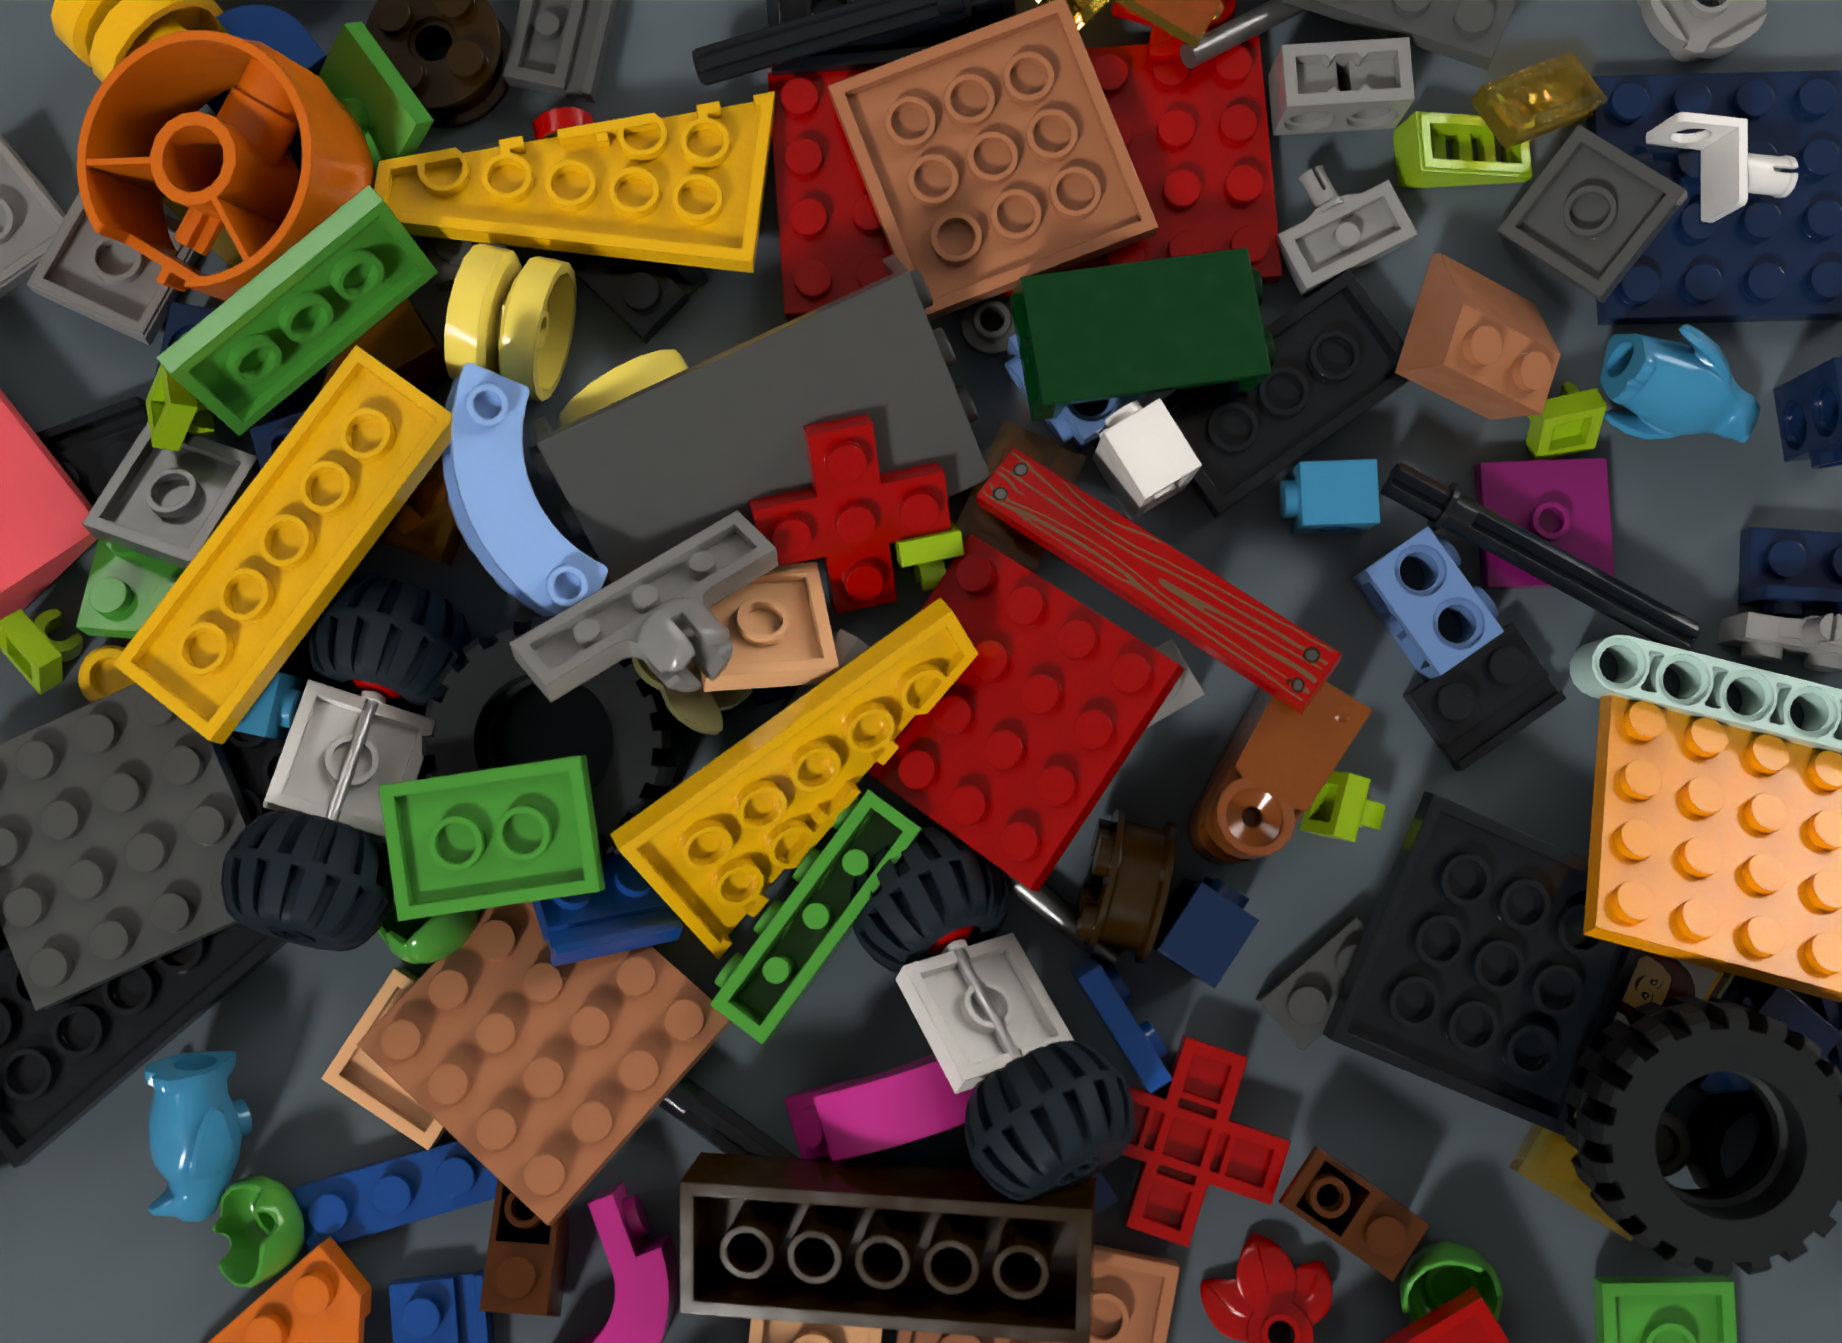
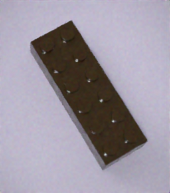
(884, 1248)

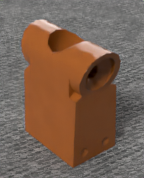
(1272, 774)

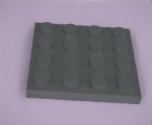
(111, 842)

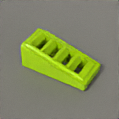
(1423, 156)

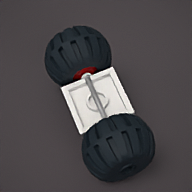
(318, 860)
(1044, 1103)

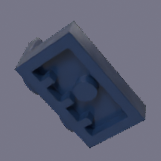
(1790, 571)

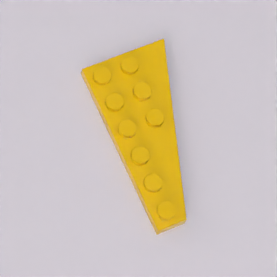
(611, 188)
(779, 790)

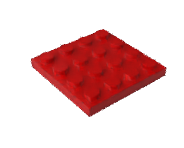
(1032, 721)

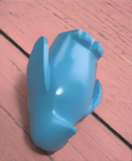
(1675, 388)
(194, 1131)

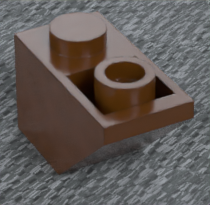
(1354, 1213)
(524, 1260)

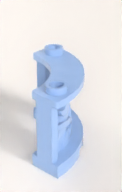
(496, 501)

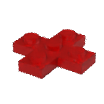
(852, 512)
(1193, 1143)

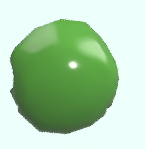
(428, 937)
(262, 1230)
(1442, 1273)

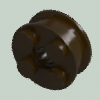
(464, 82)
(1129, 885)

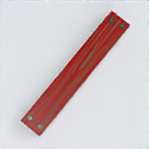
(1159, 580)

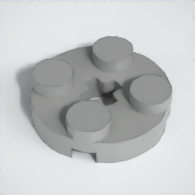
(1702, 31)

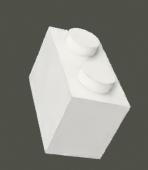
(1144, 457)

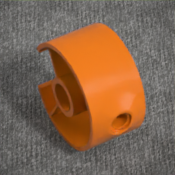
(229, 169)

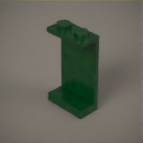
(1140, 329)

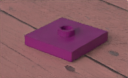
(1554, 500)

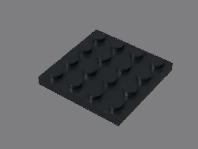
(1483, 966)

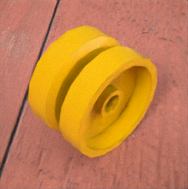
(110, 30)

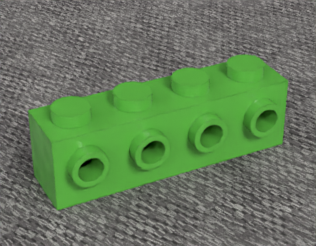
(813, 922)

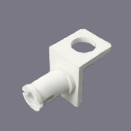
(1726, 165)

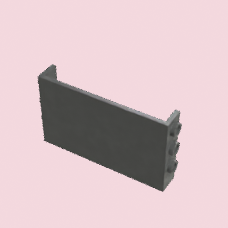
(734, 424)

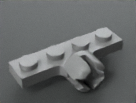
(652, 614)

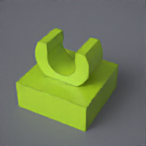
(174, 412)
(1567, 424)
(927, 555)
(33, 652)
(1342, 808)

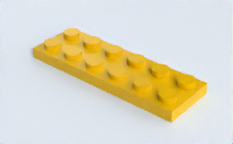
(287, 546)

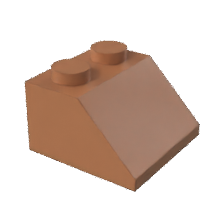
(1478, 344)

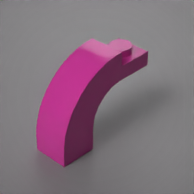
(876, 1111)
(641, 1270)

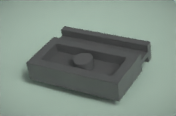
(560, 46)

